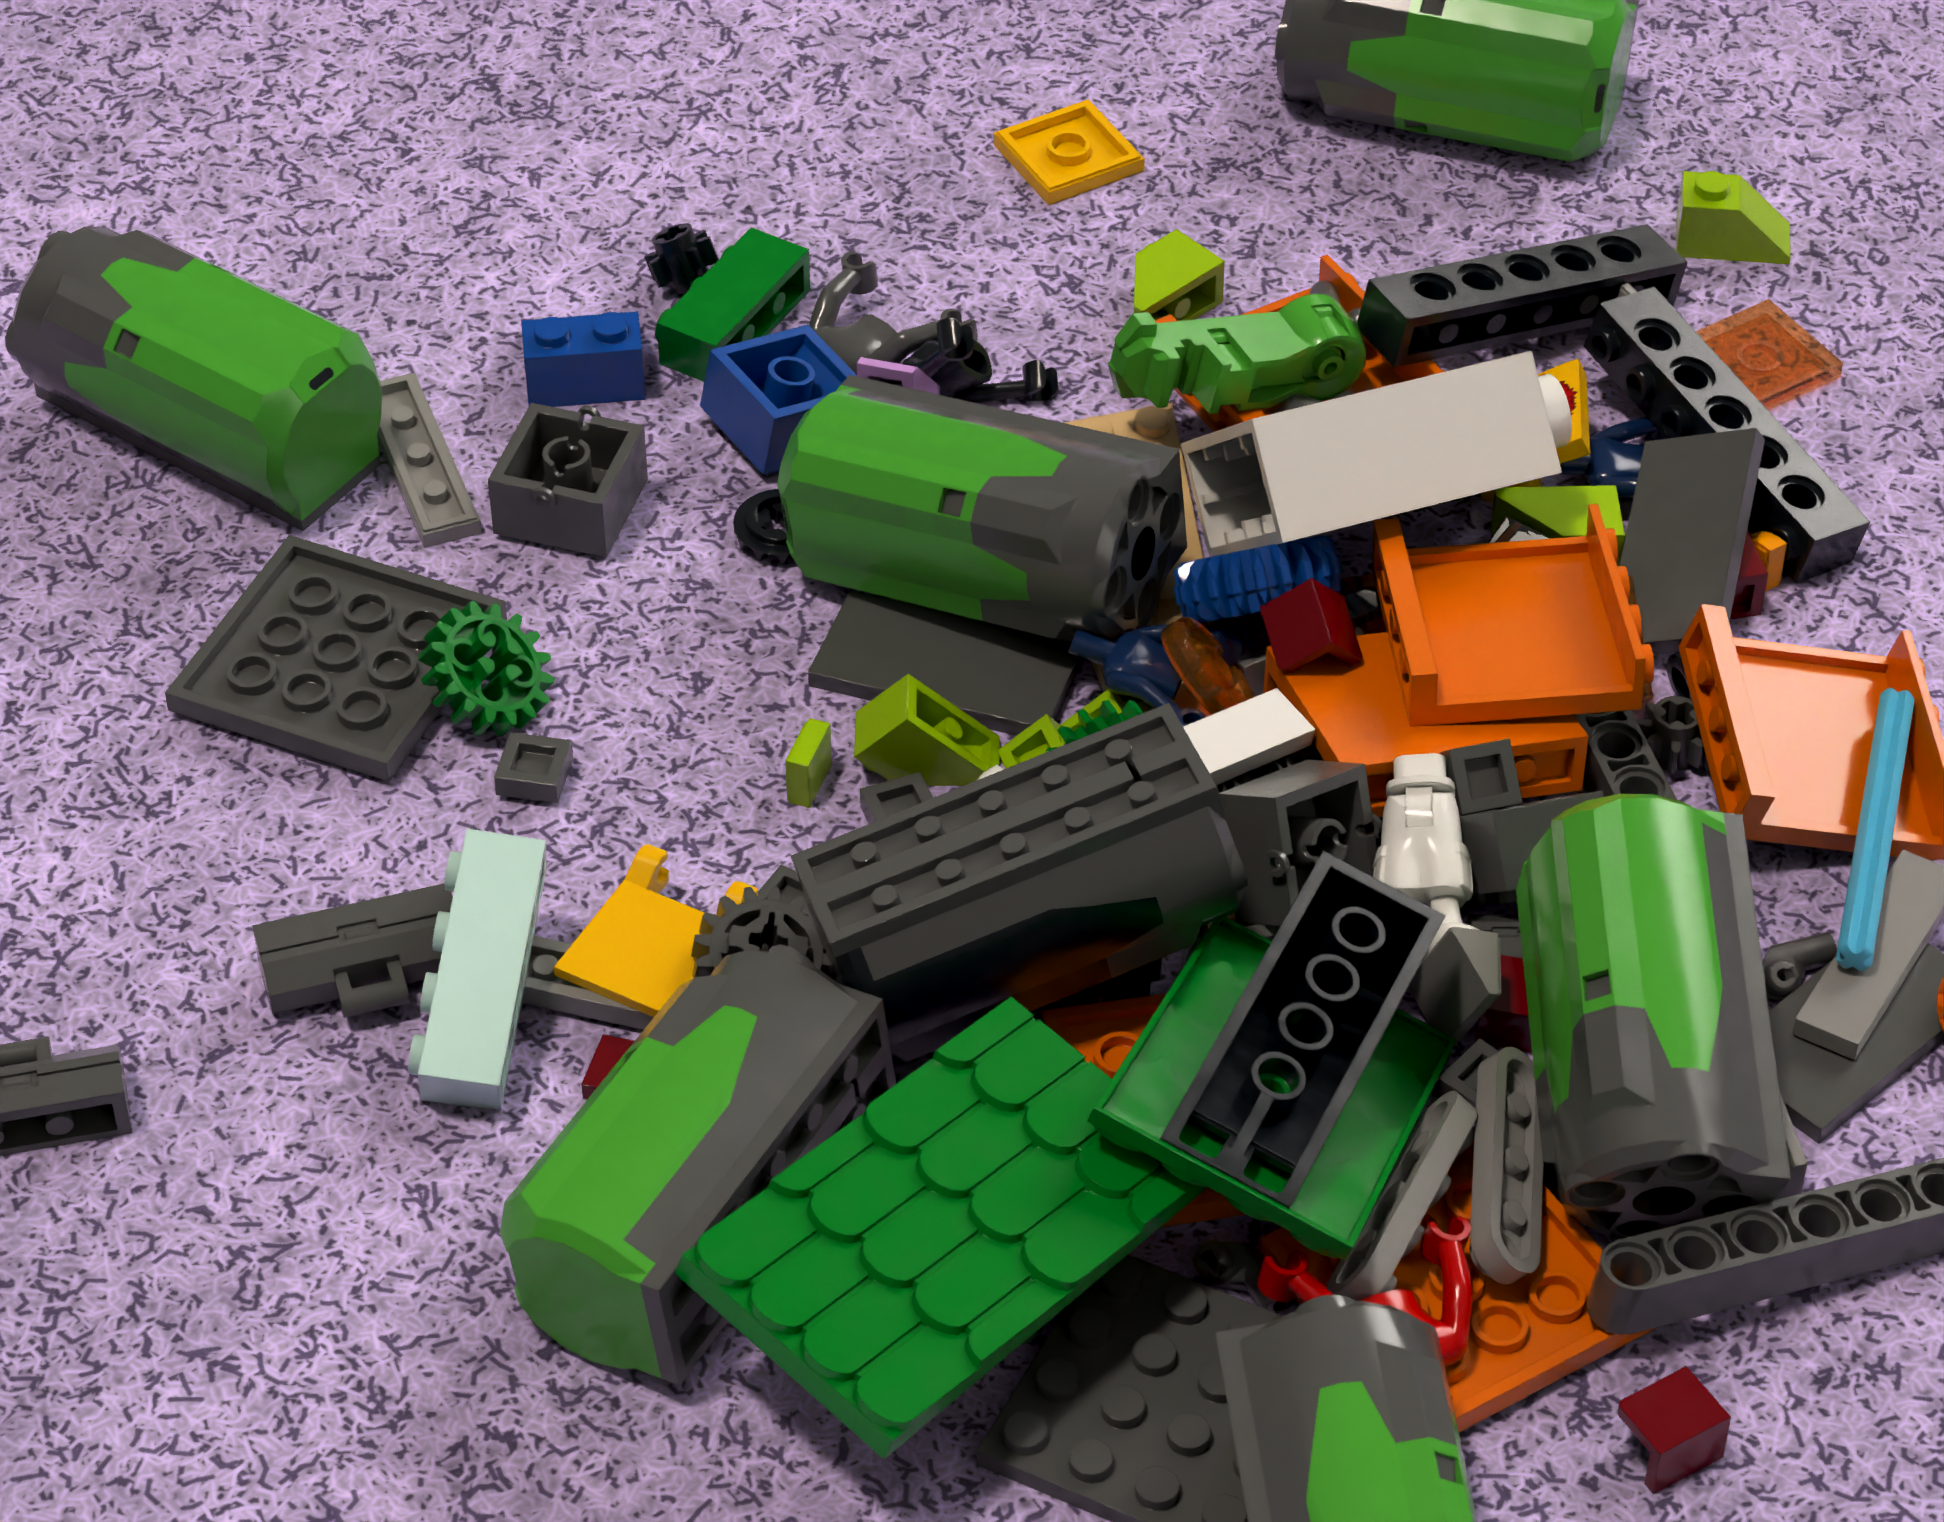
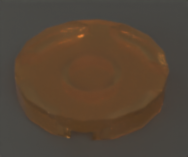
(1199, 664)

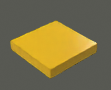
(1068, 152)

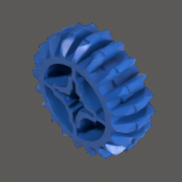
(1250, 578)

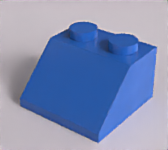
(583, 359)
(765, 388)

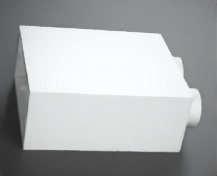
(1377, 453)

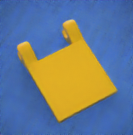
(639, 939)

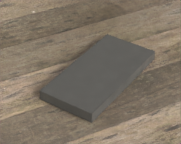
(1689, 528)
(980, 667)
(1829, 1088)

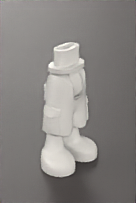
(1423, 839)

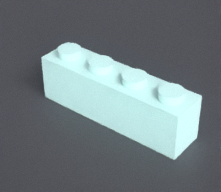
(480, 971)

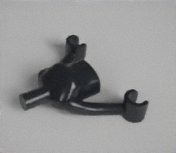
(963, 366)

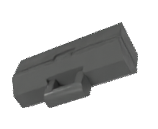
(352, 952)
(60, 1096)

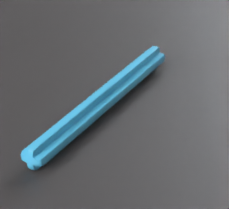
(1875, 830)

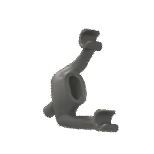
(868, 335)

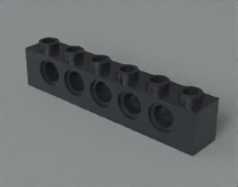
(1512, 294)
(1693, 392)

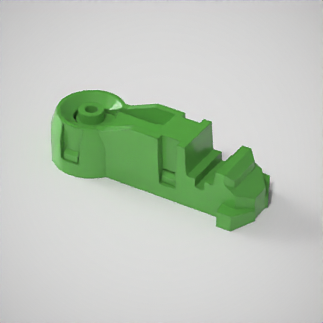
(1241, 359)

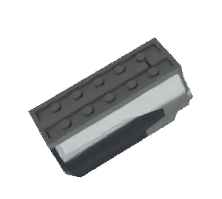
(1027, 881)

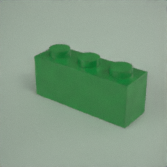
(733, 301)

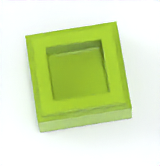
(808, 762)

